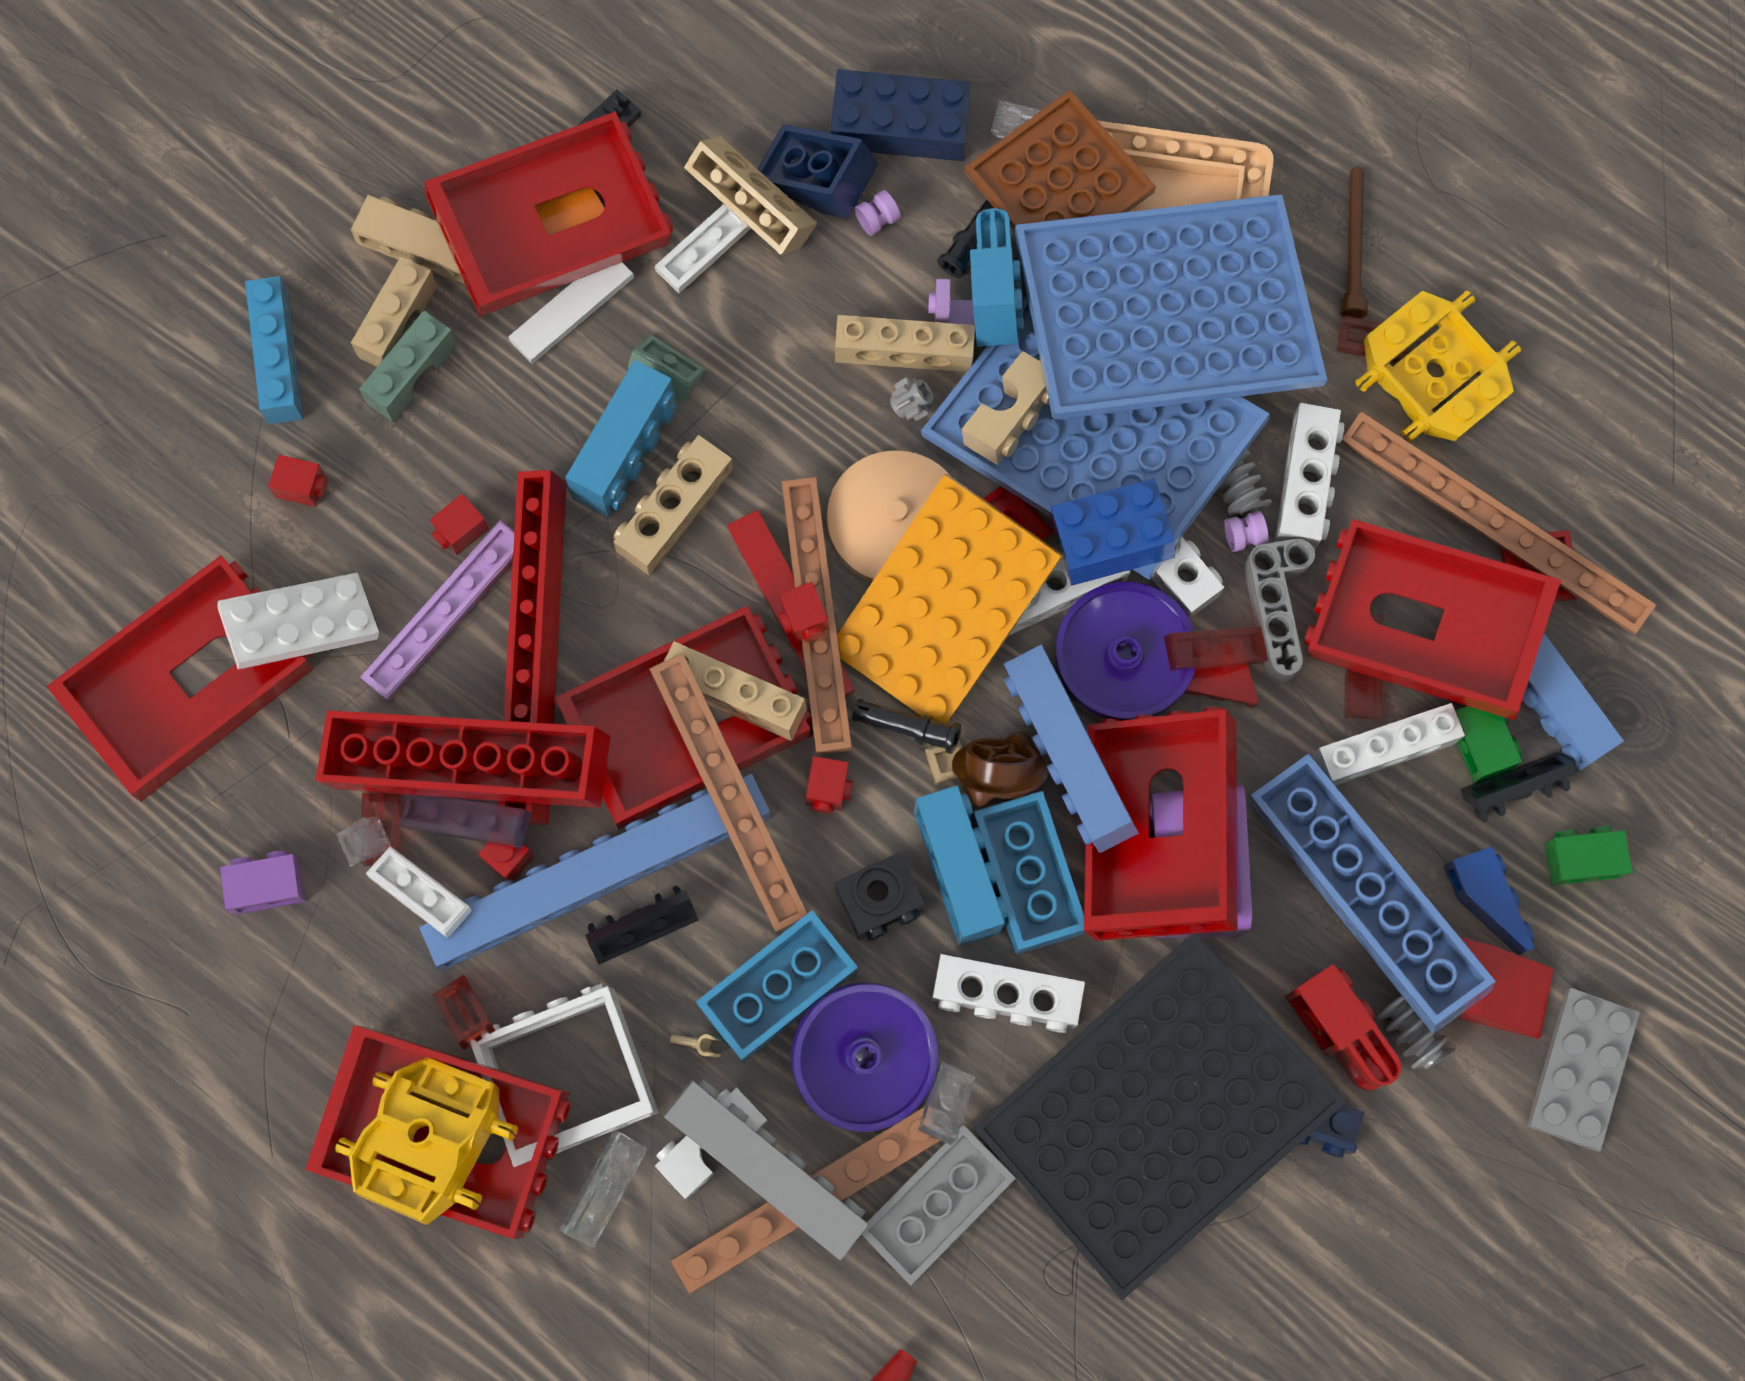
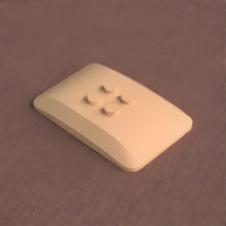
(1194, 166)

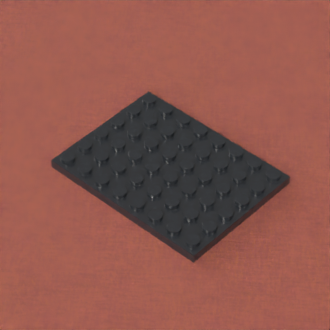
(1159, 1115)

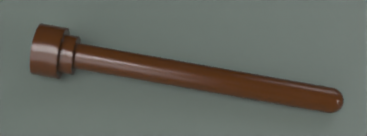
(1354, 301)

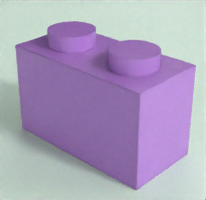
(262, 883)

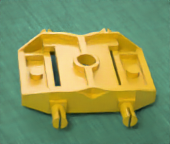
(1453, 347)
(445, 1153)

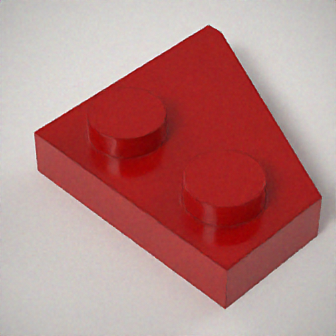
(1224, 684)

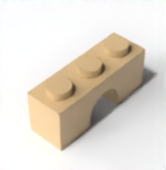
(403, 293)
(997, 432)

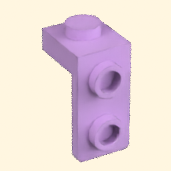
(949, 310)

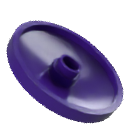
(1116, 652)
(864, 1056)

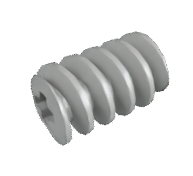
(1241, 491)
(1415, 1033)

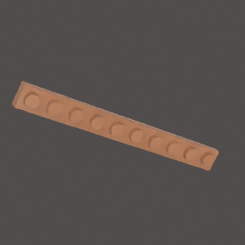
(1498, 523)

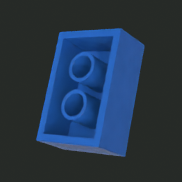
(1113, 531)

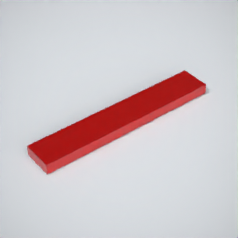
(770, 573)

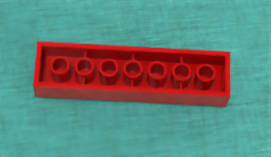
(464, 758)

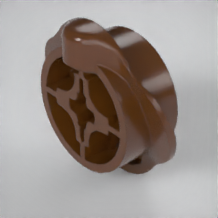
(999, 768)

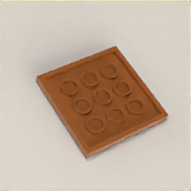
(1059, 168)

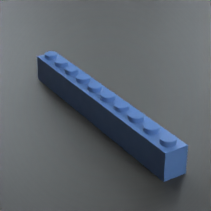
(584, 876)

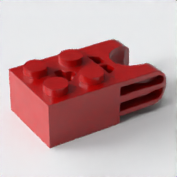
(1345, 1028)

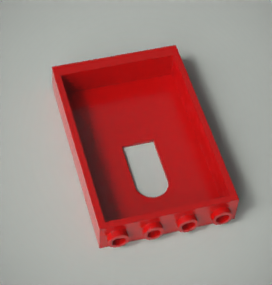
(499, 237)
(1485, 634)
(135, 707)
(646, 752)
(1172, 880)
(505, 1190)

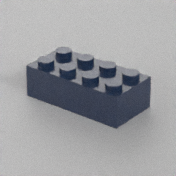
(902, 113)

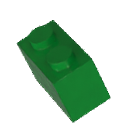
(1486, 744)
(1587, 856)

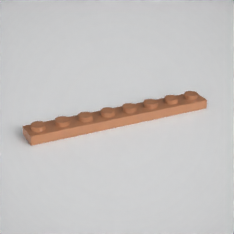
(822, 654)
(728, 791)
(769, 1225)

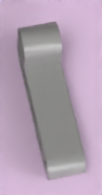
(1281, 612)

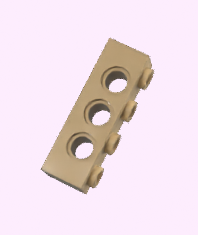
(750, 195)
(904, 343)
(649, 551)
(744, 694)

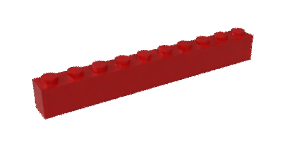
(535, 607)

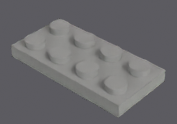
(1583, 1069)
(937, 1205)

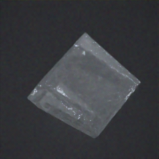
(363, 840)

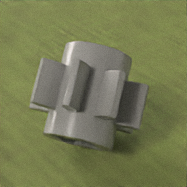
(911, 398)

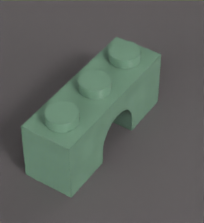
(392, 382)

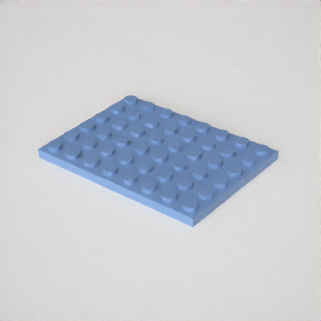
(1168, 306)
(1065, 459)

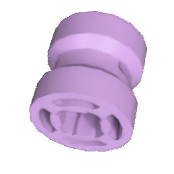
(877, 212)
(1246, 531)

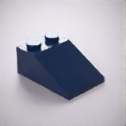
(819, 168)

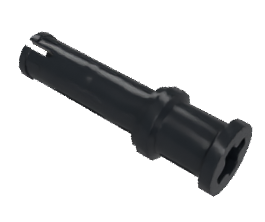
(959, 252)
(922, 729)

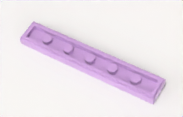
(441, 613)

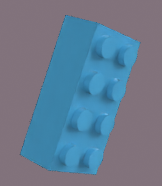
(622, 439)
(959, 866)
(1030, 873)
(777, 986)

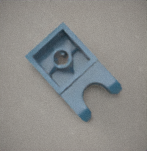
(995, 281)

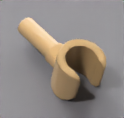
(702, 1044)

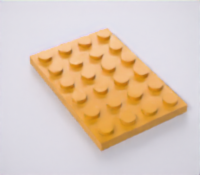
(945, 601)

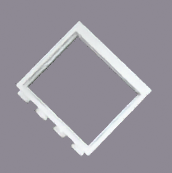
(558, 1011)

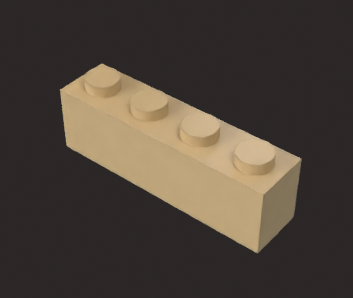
(404, 233)

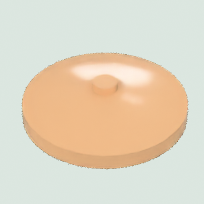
(877, 505)

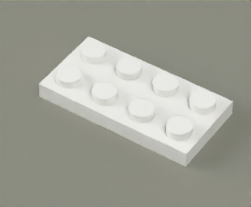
(297, 620)

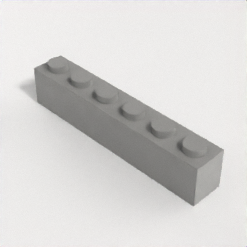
(766, 1169)

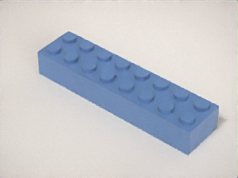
(1372, 894)

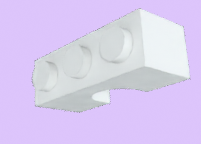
(684, 1163)

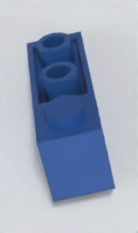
(1483, 890)

